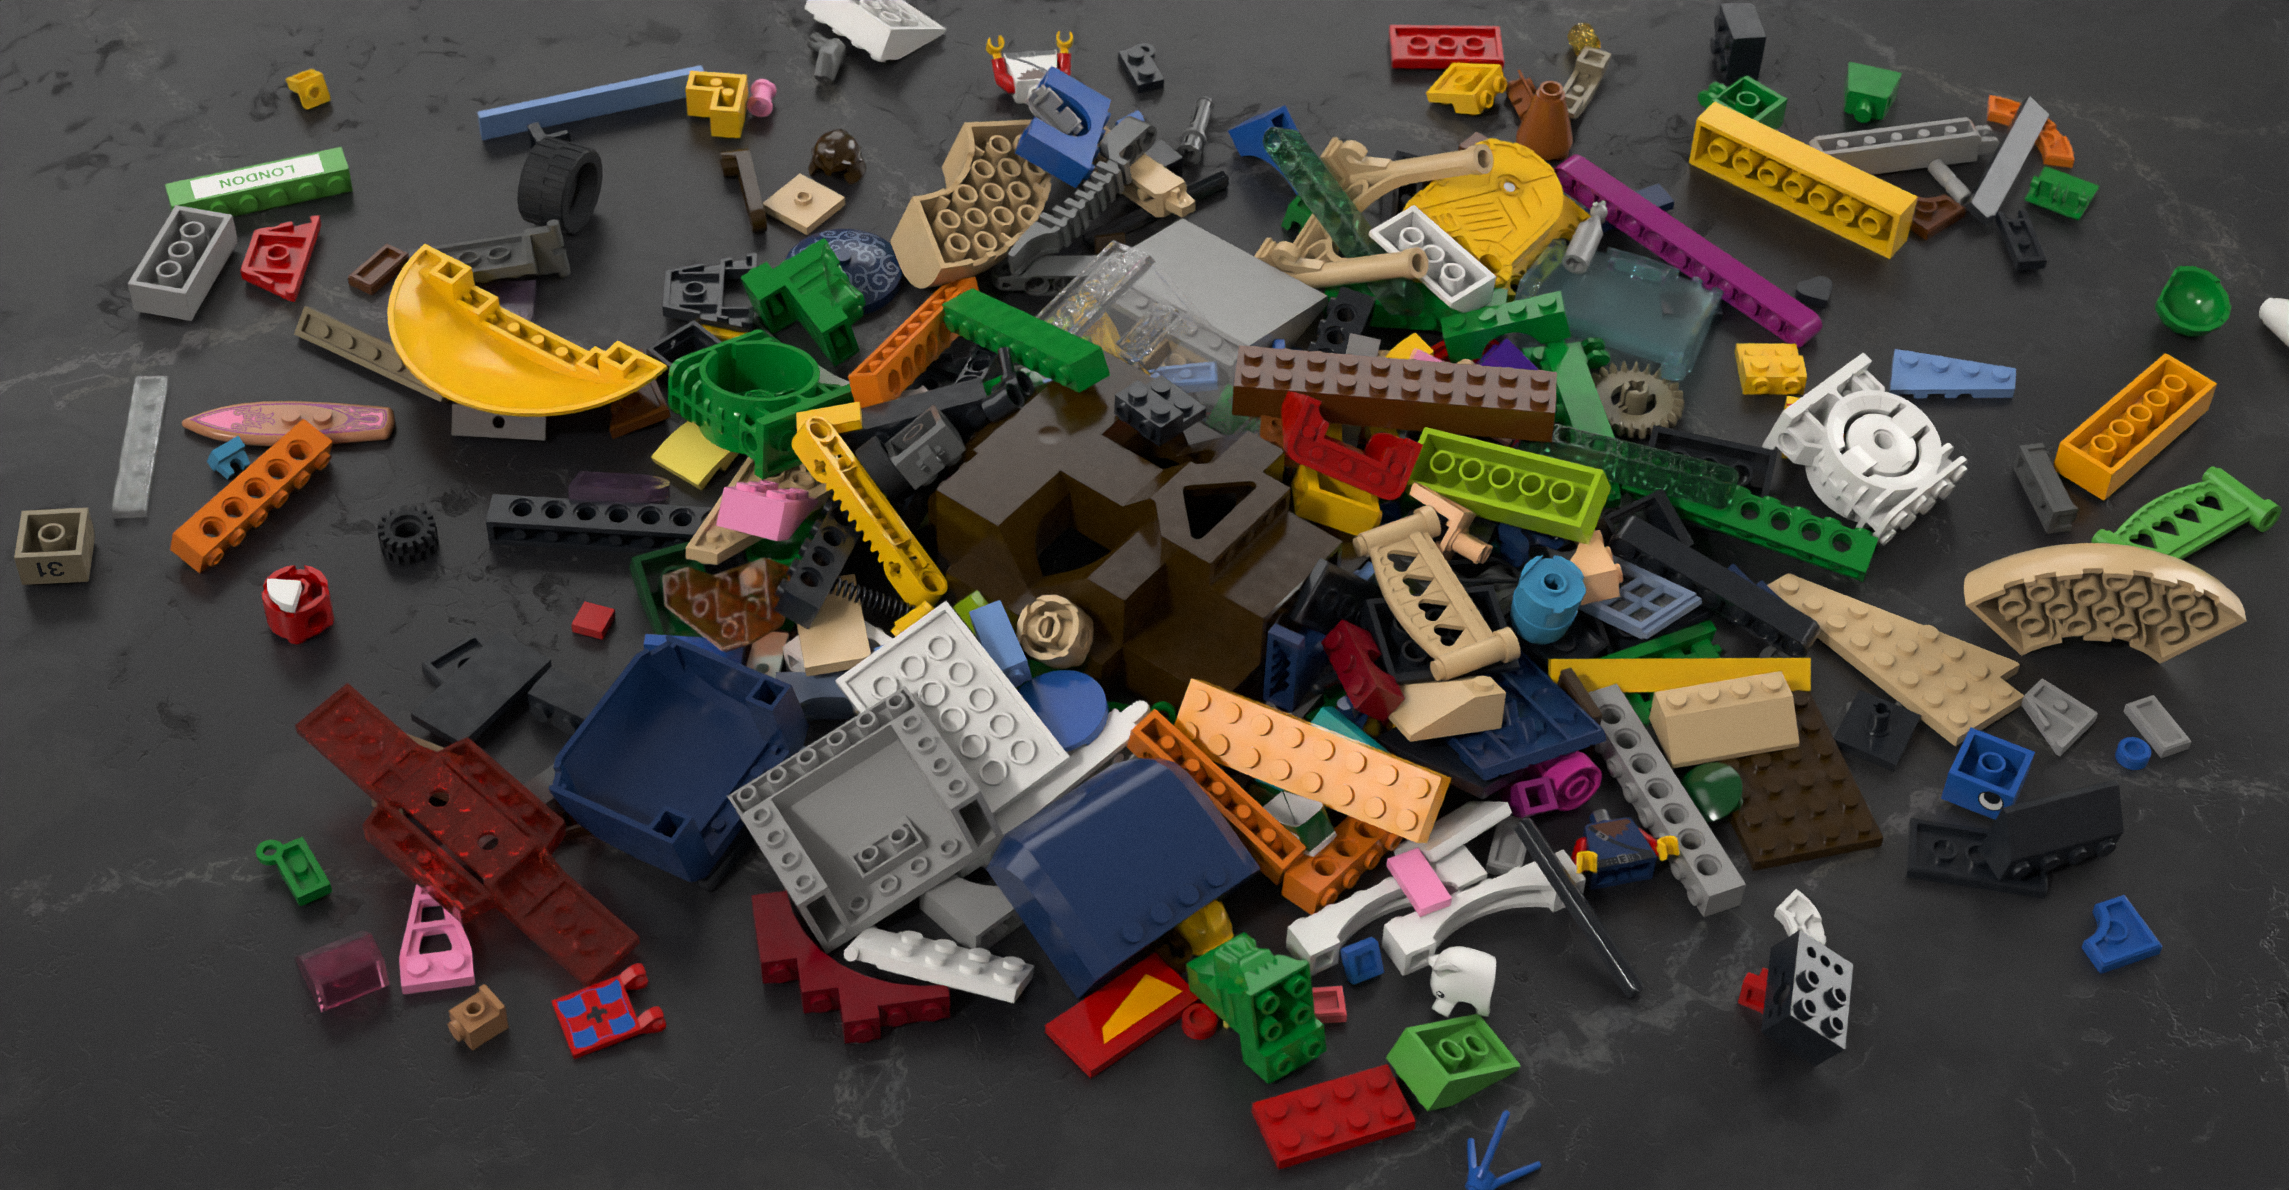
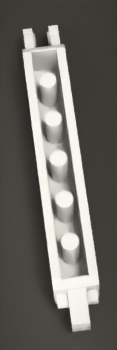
(1083, 765)

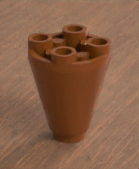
(1547, 123)

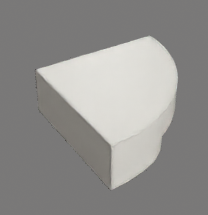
(284, 593)

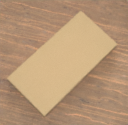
(836, 636)

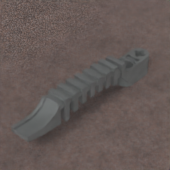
(1122, 148)

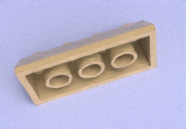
(1725, 719)

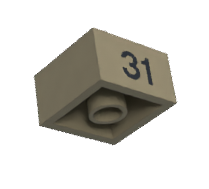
(54, 546)

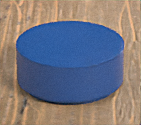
(2133, 753)

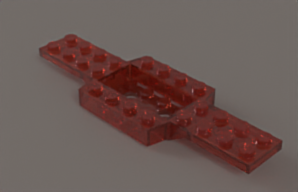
(483, 800)

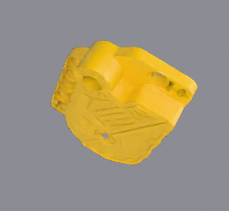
(1503, 214)

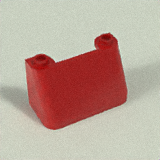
(1379, 469)

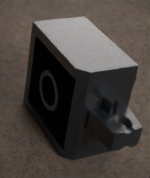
(1738, 41)

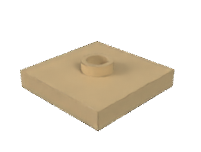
(803, 204)

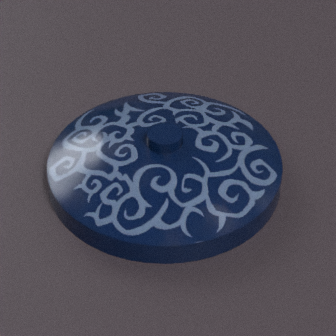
(865, 260)

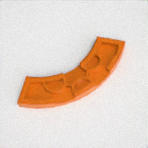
(2053, 146)

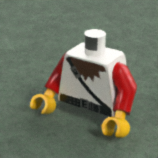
(1022, 71)

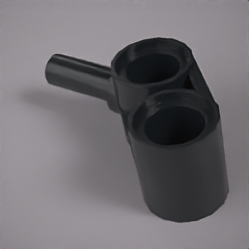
(1010, 393)

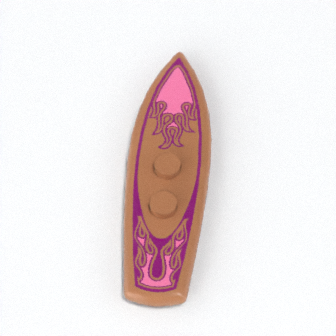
(269, 421)

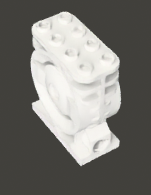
(1881, 441)

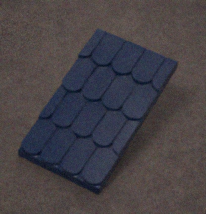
(1535, 726)

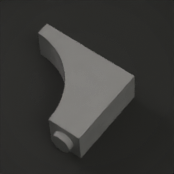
(970, 912)

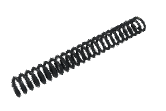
(871, 597)

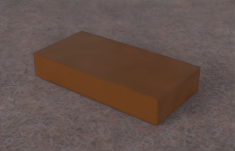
(378, 269)

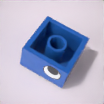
(1987, 774)

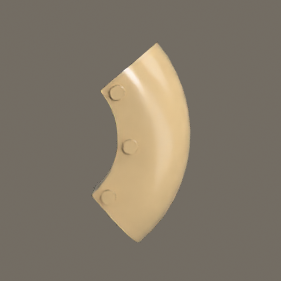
(980, 214)
(2101, 595)

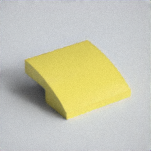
(692, 456)

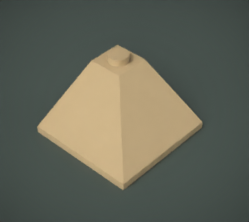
(1449, 707)

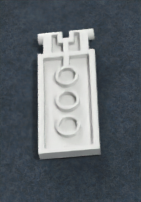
(942, 962)

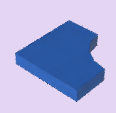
(2120, 936)

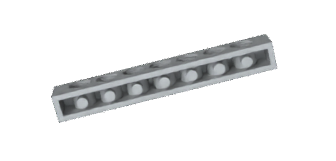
(1665, 805)

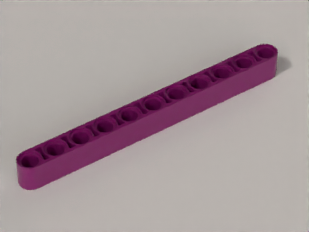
(1689, 251)

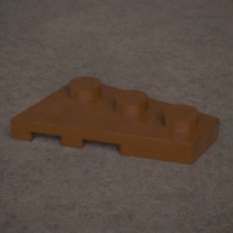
(638, 409)

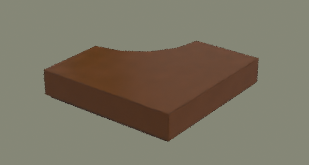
(1935, 215)

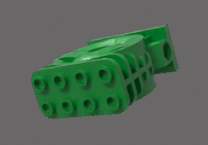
(749, 396)

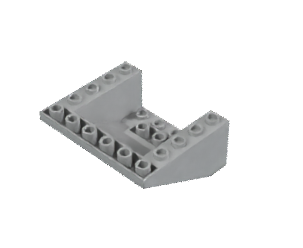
(1232, 289)
(867, 819)

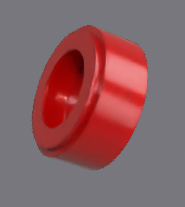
(1199, 1021)

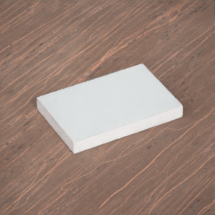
(1458, 828)

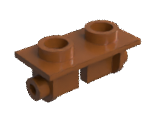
(1520, 94)

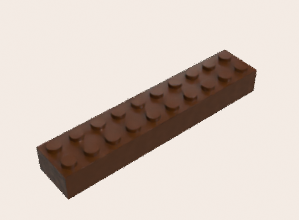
(1399, 392)

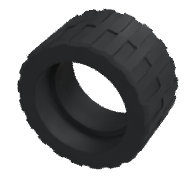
(560, 184)

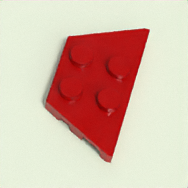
(280, 257)

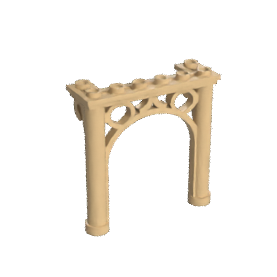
(1364, 179)

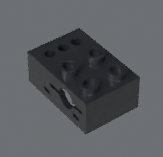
(1817, 1005)

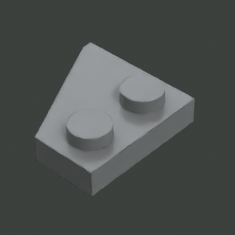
(2057, 715)

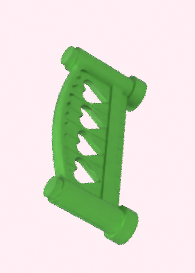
(2237, 507)

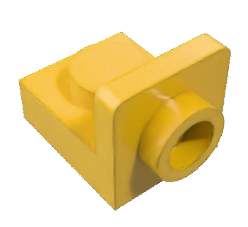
(310, 88)

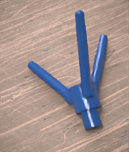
(1479, 1176)

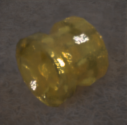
(1581, 36)

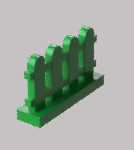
(1685, 643)

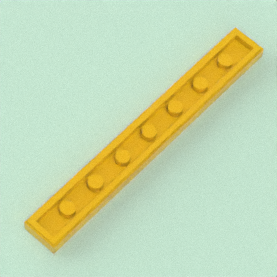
(1674, 673)

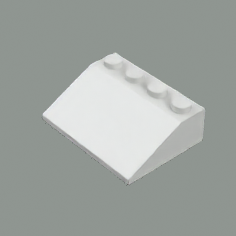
(879, 26)

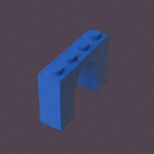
(1056, 152)

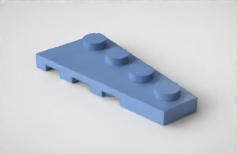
(1933, 374)

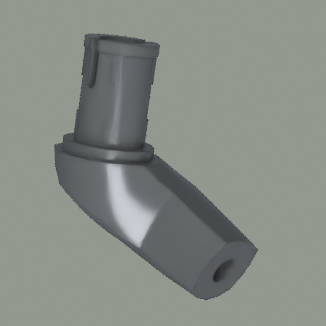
(830, 58)

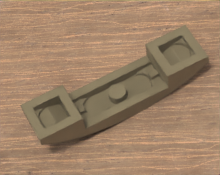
(1585, 79)

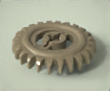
(1636, 391)

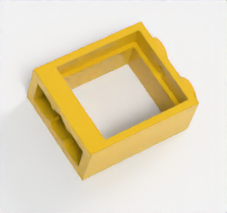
(1334, 502)

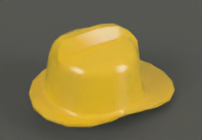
(1206, 928)

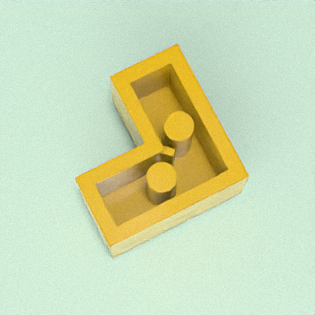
(719, 97)

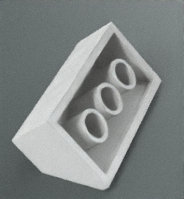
(1451, 269)

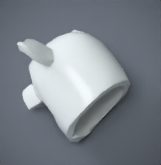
(1462, 976)

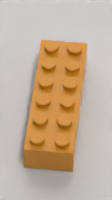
(2134, 426)

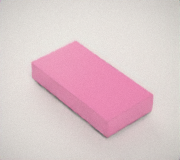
(1419, 882)

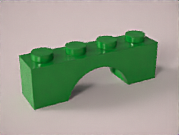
(1537, 316)

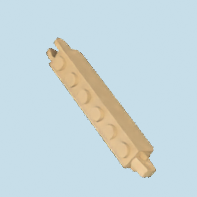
(1155, 187)

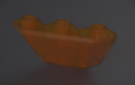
(728, 606)

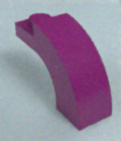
(1529, 794)

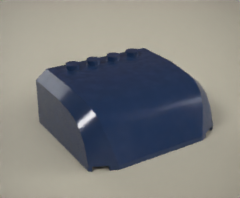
(668, 751)
(1118, 866)

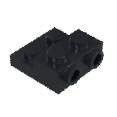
(1158, 409)

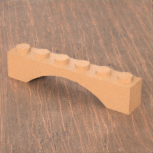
(1598, 569)

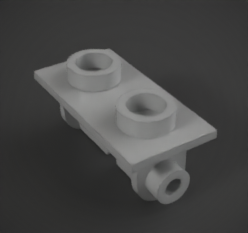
(1044, 105)

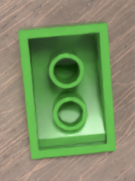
(1450, 1060)

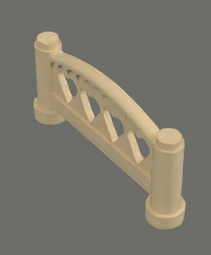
(1413, 537)

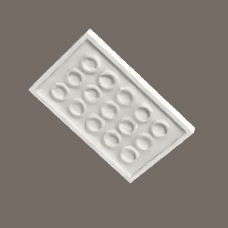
(967, 702)

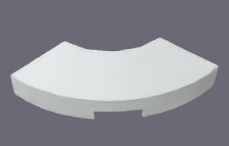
(1800, 914)

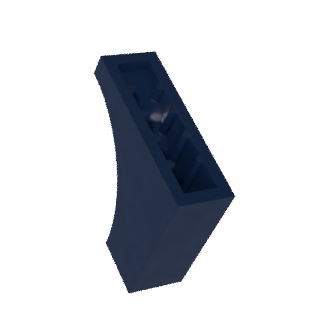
(1292, 665)

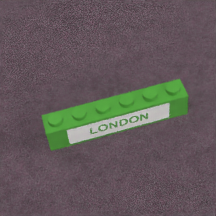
(265, 184)

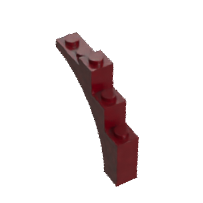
(827, 985)

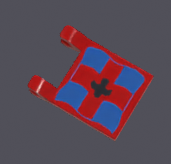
(604, 1013)

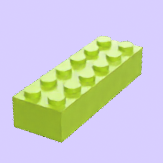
(1512, 485)

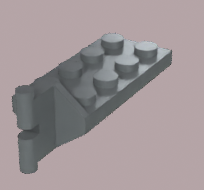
(512, 254)

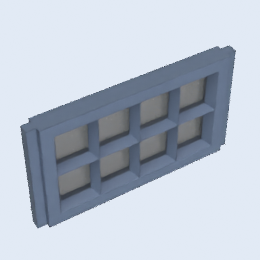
(1645, 602)

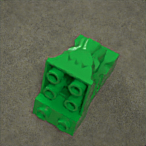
(815, 293)
(1263, 1001)

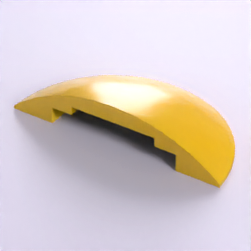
(493, 359)

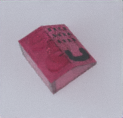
(343, 970)

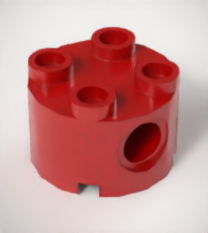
(313, 609)

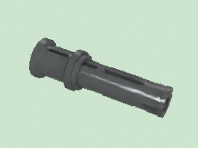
(1194, 137)

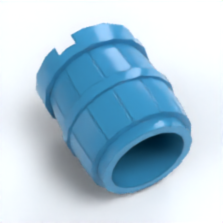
(1546, 599)

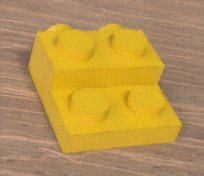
(1468, 87)
(1770, 368)

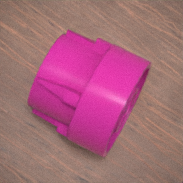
(1572, 778)

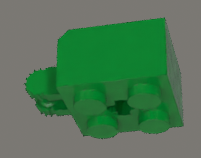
(1748, 99)

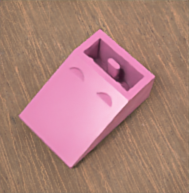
(764, 509)

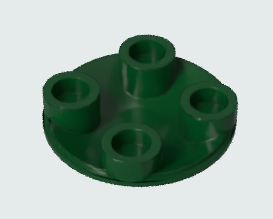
(1714, 790)

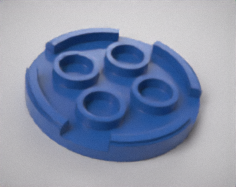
(1068, 705)

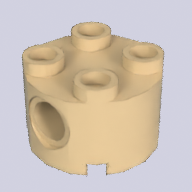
(1055, 632)

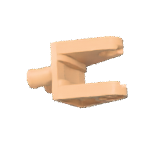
(1459, 520)

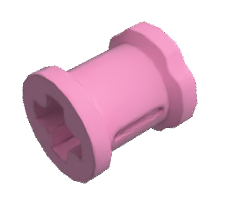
(760, 102)

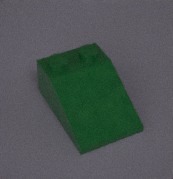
(647, 577)

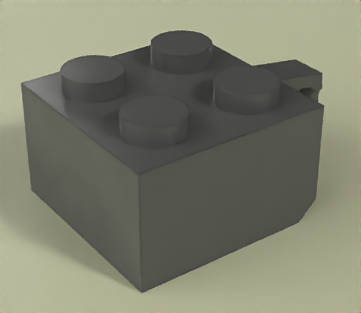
(925, 447)

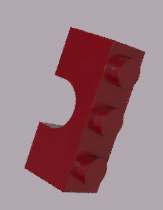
(1353, 658)

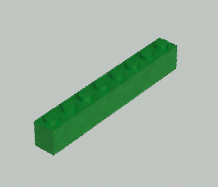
(1031, 340)

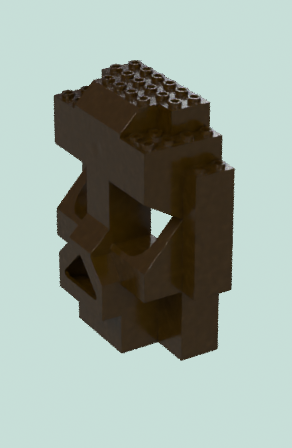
(1160, 598)

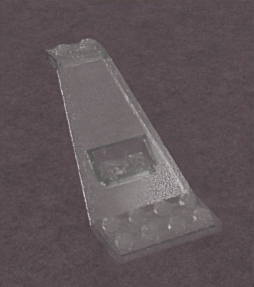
(1148, 322)

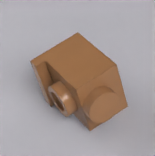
(478, 1018)

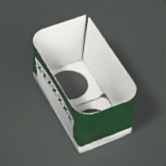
(1311, 820)

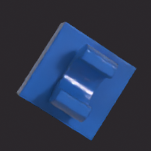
(1362, 960)

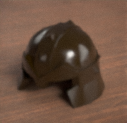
(836, 152)

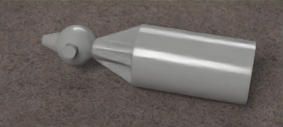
(1585, 240)

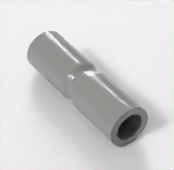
(1948, 180)

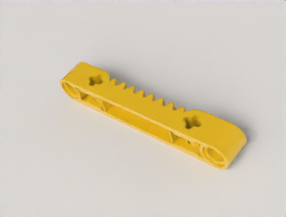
(818, 449)

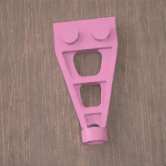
(436, 969)

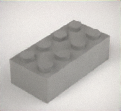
(182, 263)

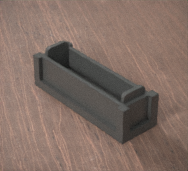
(2044, 488)

